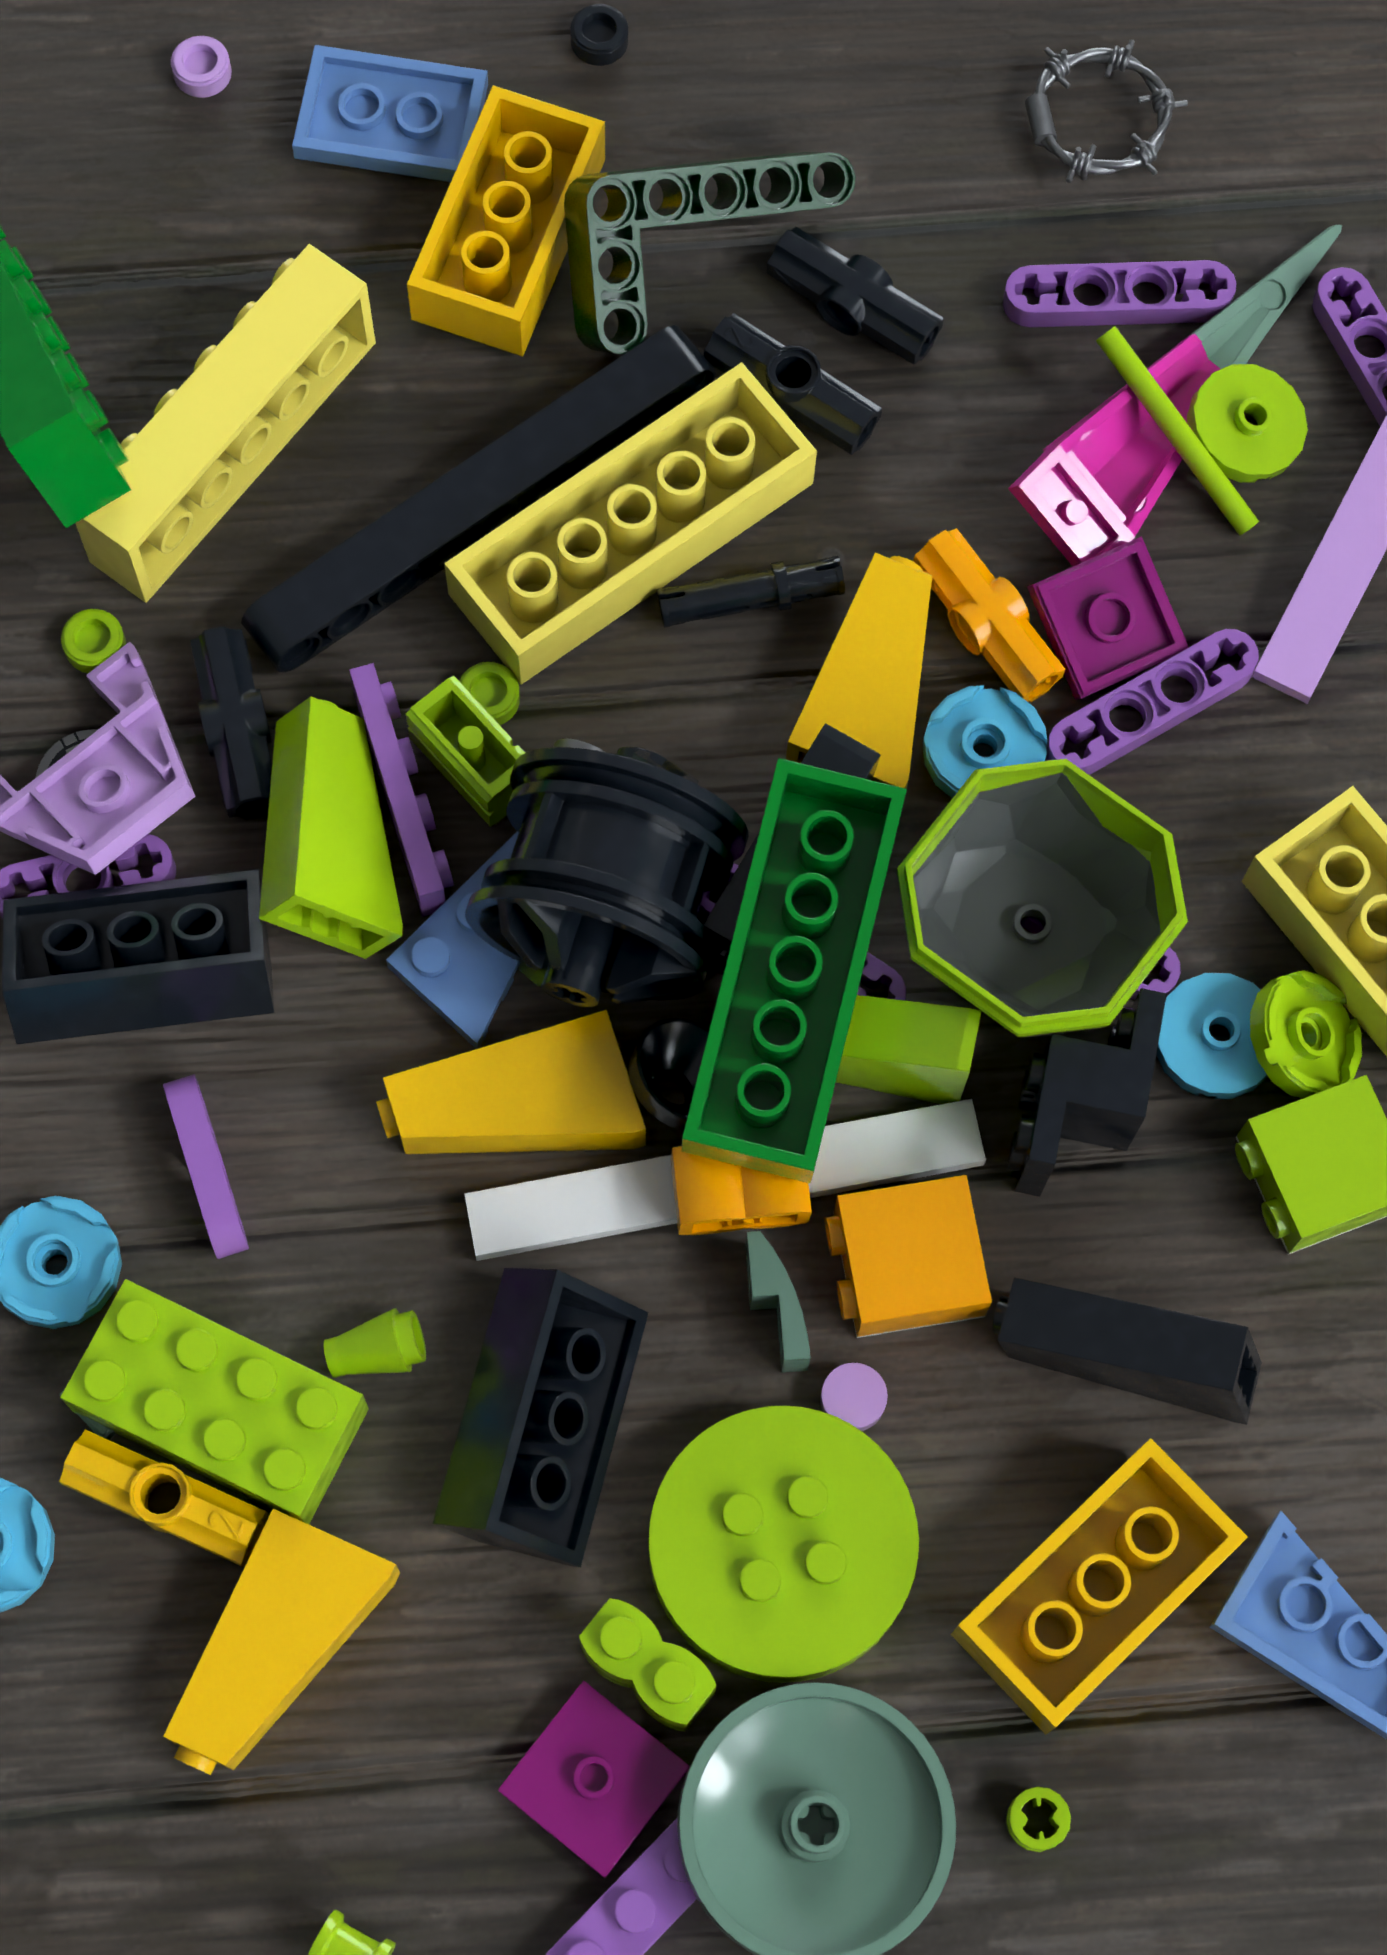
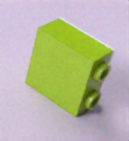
(1319, 1163)

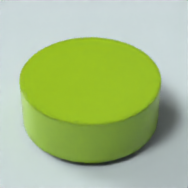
(91, 638)
(494, 689)

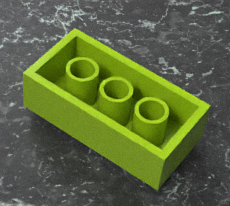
(215, 1402)

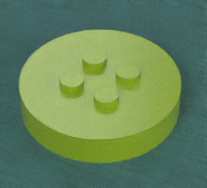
(783, 1543)

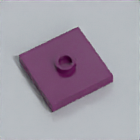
(1108, 618)
(594, 1779)

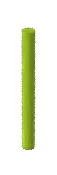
(1177, 431)

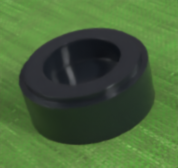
(599, 34)

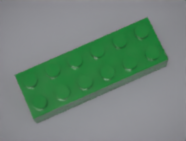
(43, 407)
(793, 971)

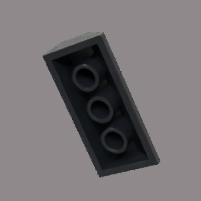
(136, 957)
(541, 1416)

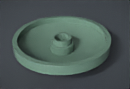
(816, 1823)

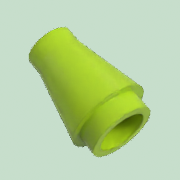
(378, 1346)

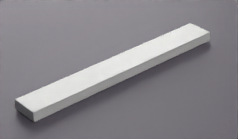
(642, 1192)

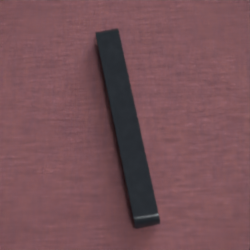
(473, 500)

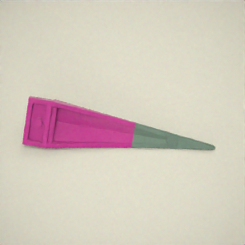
(1113, 464)

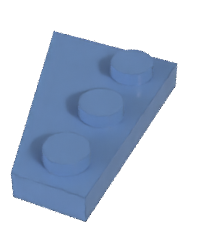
(454, 966)
(1308, 1626)

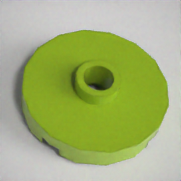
(1238, 447)
(1304, 1034)

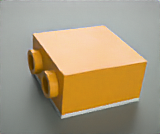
(909, 1256)

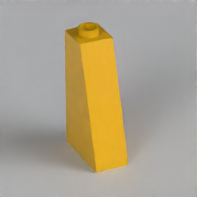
(874, 670)
(520, 1095)
(279, 1629)

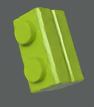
(465, 747)

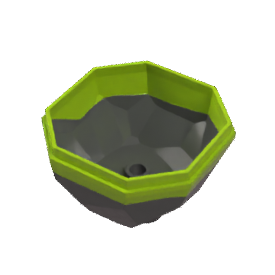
(1049, 849)

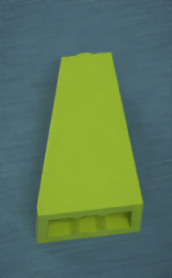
(326, 835)
(909, 1048)

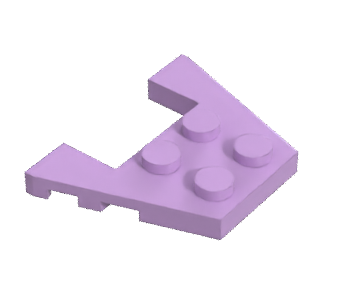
(110, 784)

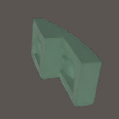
(771, 1289)

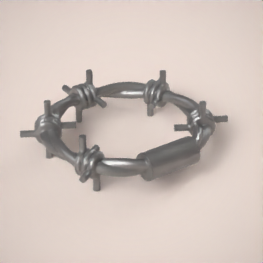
(1118, 58)

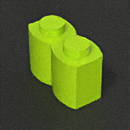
(631, 1653)

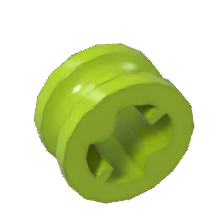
(1059, 1819)

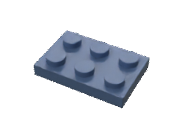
(388, 113)

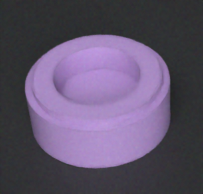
(201, 66)
(854, 1395)

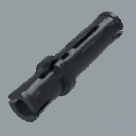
(751, 591)

